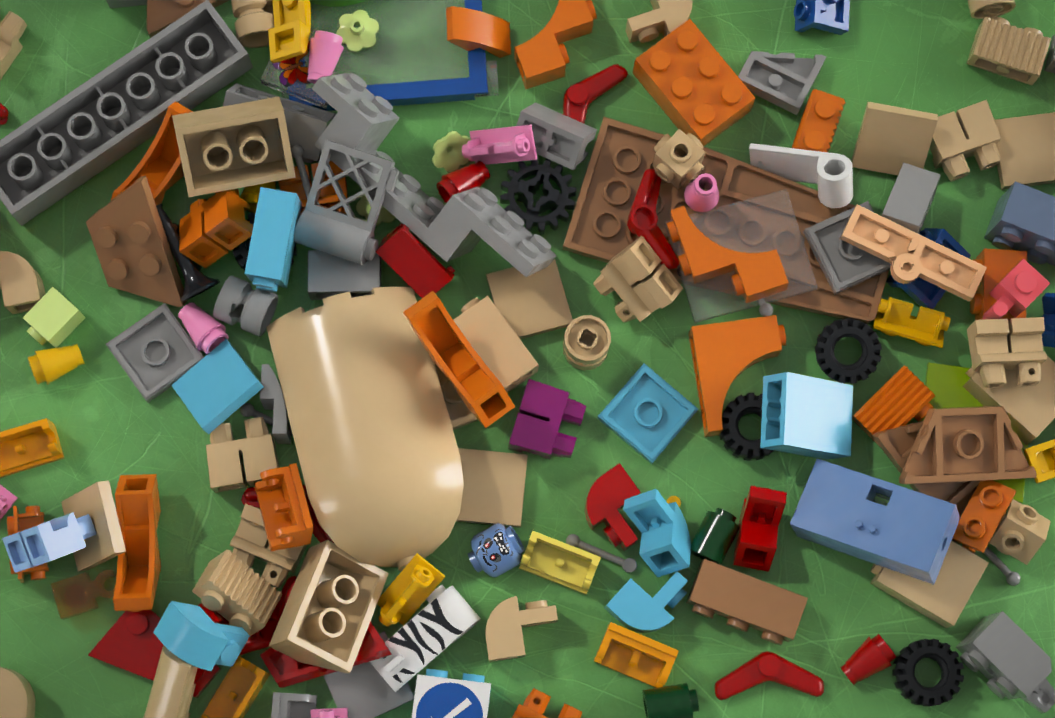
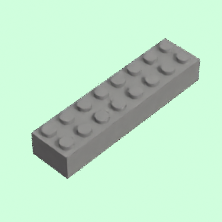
(117, 110)

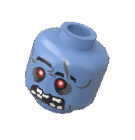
(496, 550)

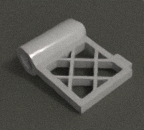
(339, 232)

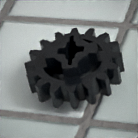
(551, 197)

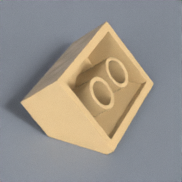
(329, 609)

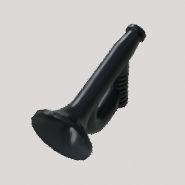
(194, 280)

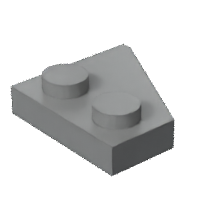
(781, 77)

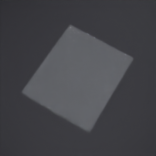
(750, 227)

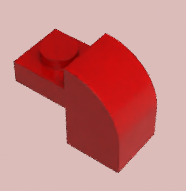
(606, 500)
(759, 528)

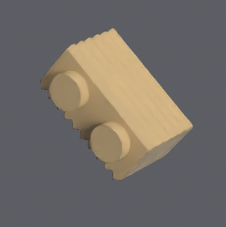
(1009, 50)
(237, 592)

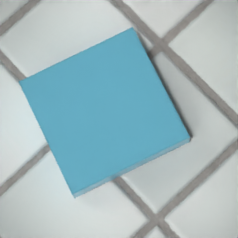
(217, 386)
(647, 413)

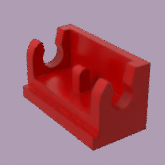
(413, 262)

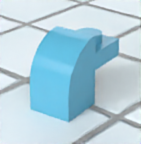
(664, 532)
(640, 611)
(197, 639)

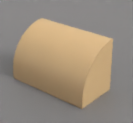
(170, 687)

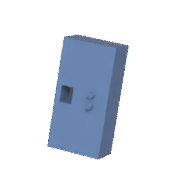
(875, 520)

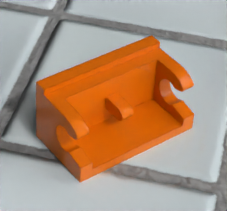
(284, 508)

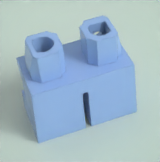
(48, 541)

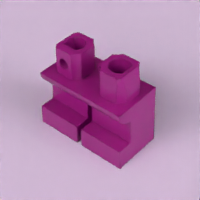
(540, 420)

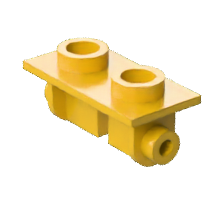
(896, 319)
(408, 591)

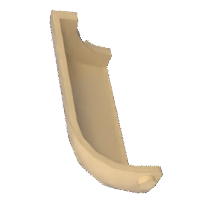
(369, 425)

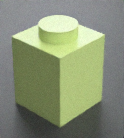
(53, 318)

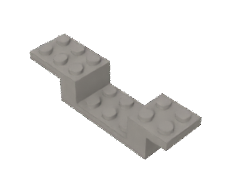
(447, 229)

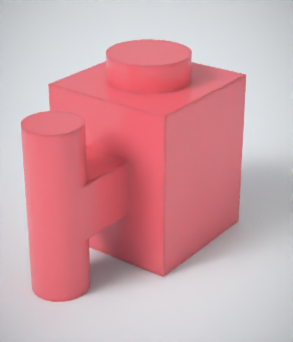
(1016, 291)

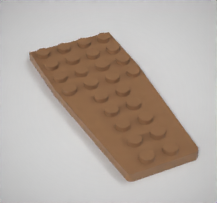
(612, 182)

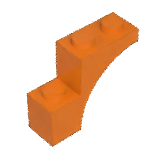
(541, 56)
(162, 160)
(755, 273)
(458, 360)
(140, 565)

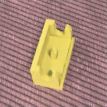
(559, 562)

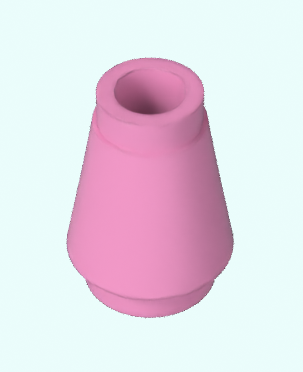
(323, 54)
(699, 199)
(202, 328)

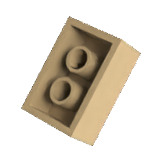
(234, 146)

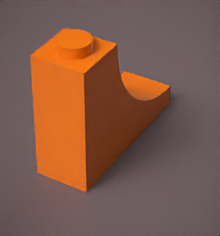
(723, 353)

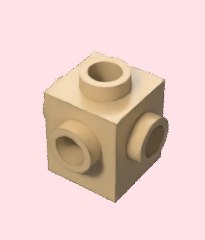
(677, 169)
(1020, 532)

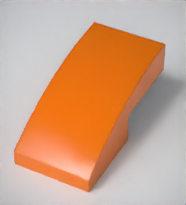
(478, 29)

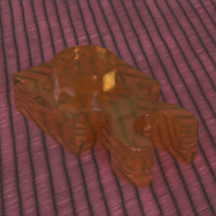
(79, 593)

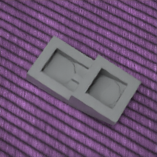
(272, 399)

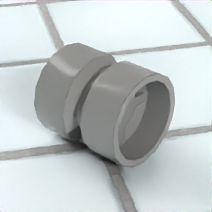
(247, 306)

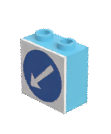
(450, 698)

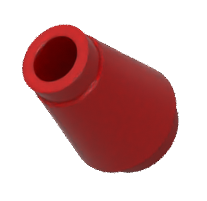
(462, 180)
(868, 659)

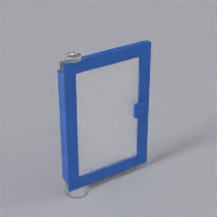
(411, 53)

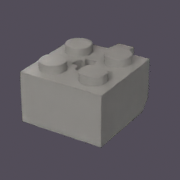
(1009, 661)

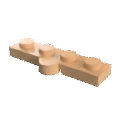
(912, 254)

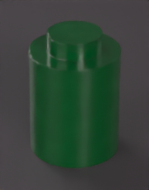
(714, 536)
(670, 702)

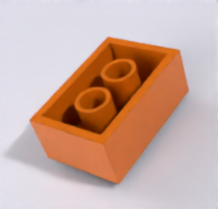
(693, 83)

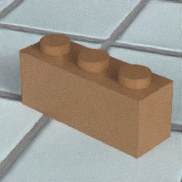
(746, 602)

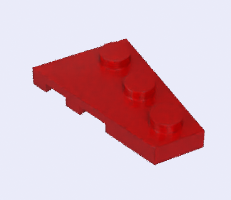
(137, 649)
(290, 672)

